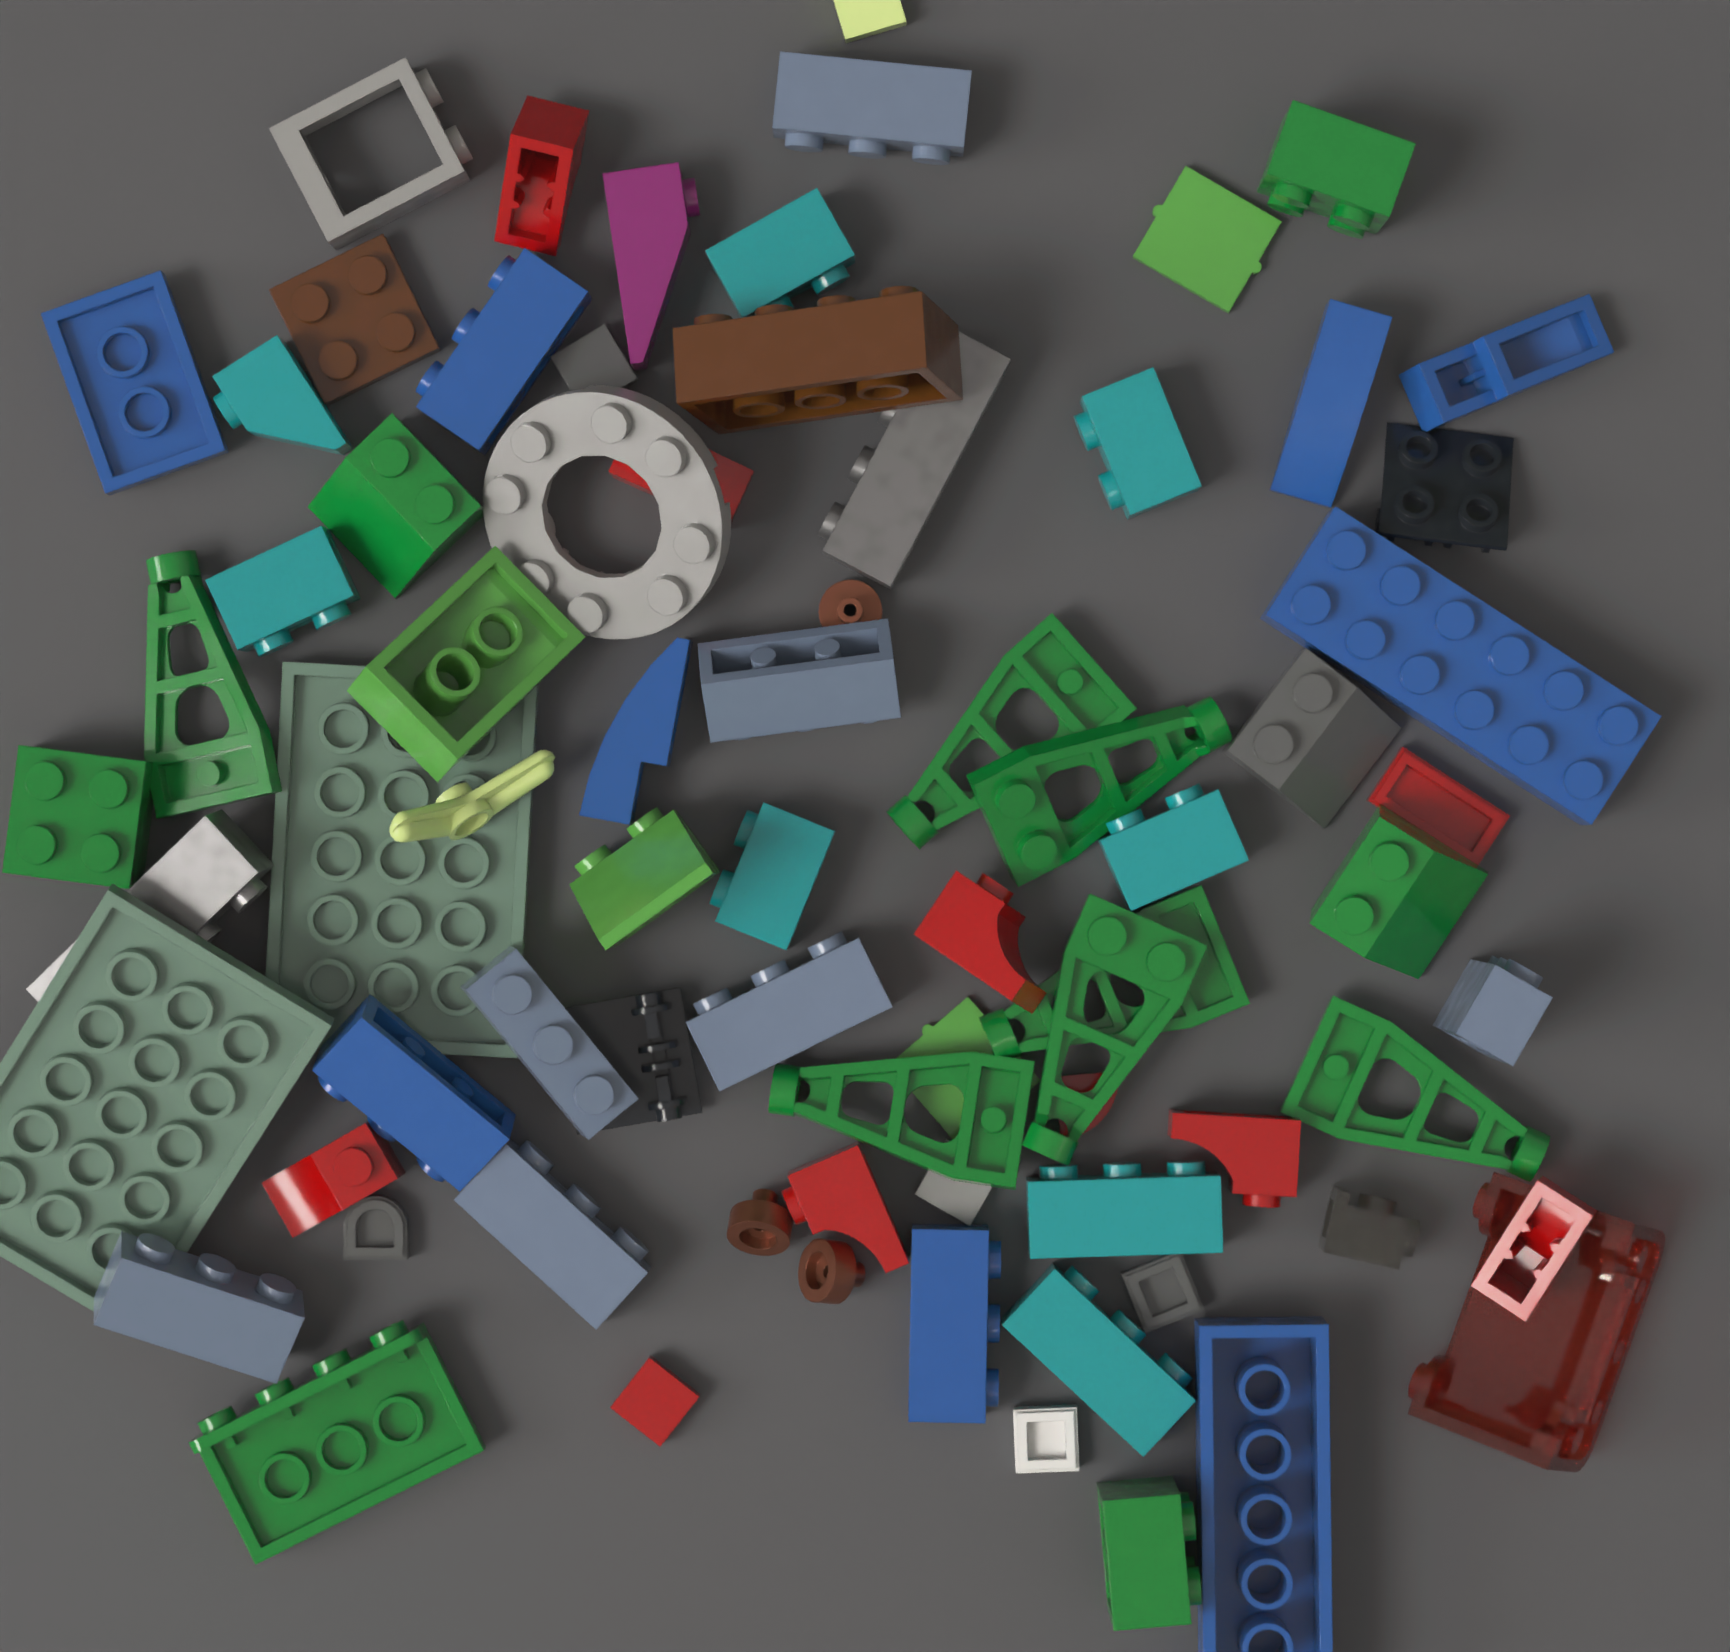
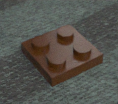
(355, 319)

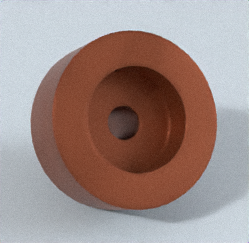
(849, 594)
(760, 1225)
(829, 1271)

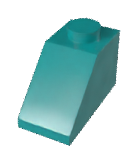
(277, 400)

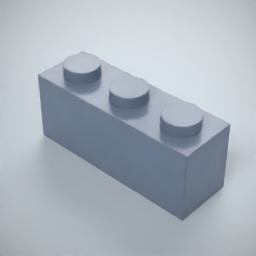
(871, 107)
(798, 680)
(1494, 1008)
(787, 1010)
(549, 1042)
(555, 1231)
(199, 1306)

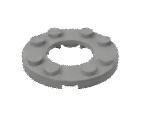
(657, 448)

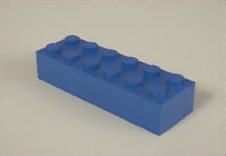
(1460, 667)
(1263, 1484)

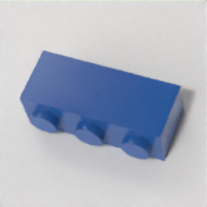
(502, 350)
(413, 1094)
(952, 1323)

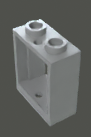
(449, 144)

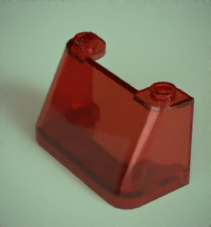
(1548, 1380)

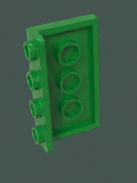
(337, 1440)

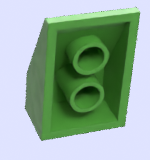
(465, 663)
(641, 878)

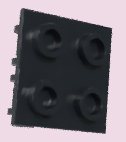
(1446, 487)
(649, 1049)

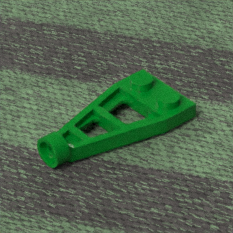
(1060, 675)
(217, 770)
(1020, 811)
(1135, 950)
(1211, 994)
(1338, 1066)
(991, 1118)

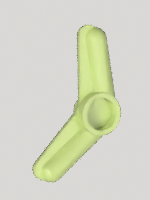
(464, 811)

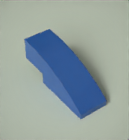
(1506, 363)
(1330, 402)
(638, 735)

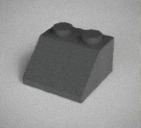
(1312, 738)

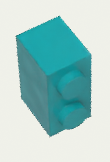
(783, 256)
(1137, 444)
(284, 591)
(1171, 848)
(773, 874)

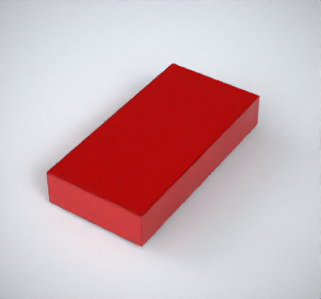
(1438, 805)

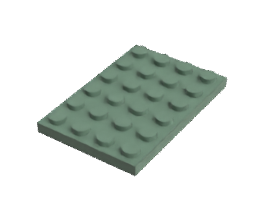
(382, 914)
(138, 1092)

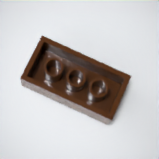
(817, 361)

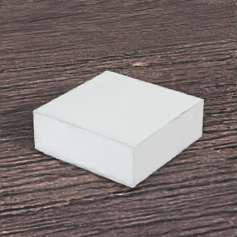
(1046, 1438)

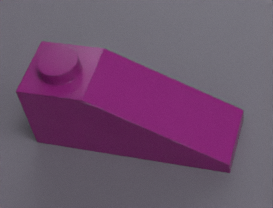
(649, 238)

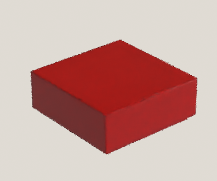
(655, 1401)

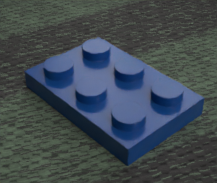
(134, 382)

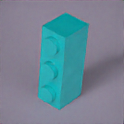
(1124, 1211)
(1100, 1357)

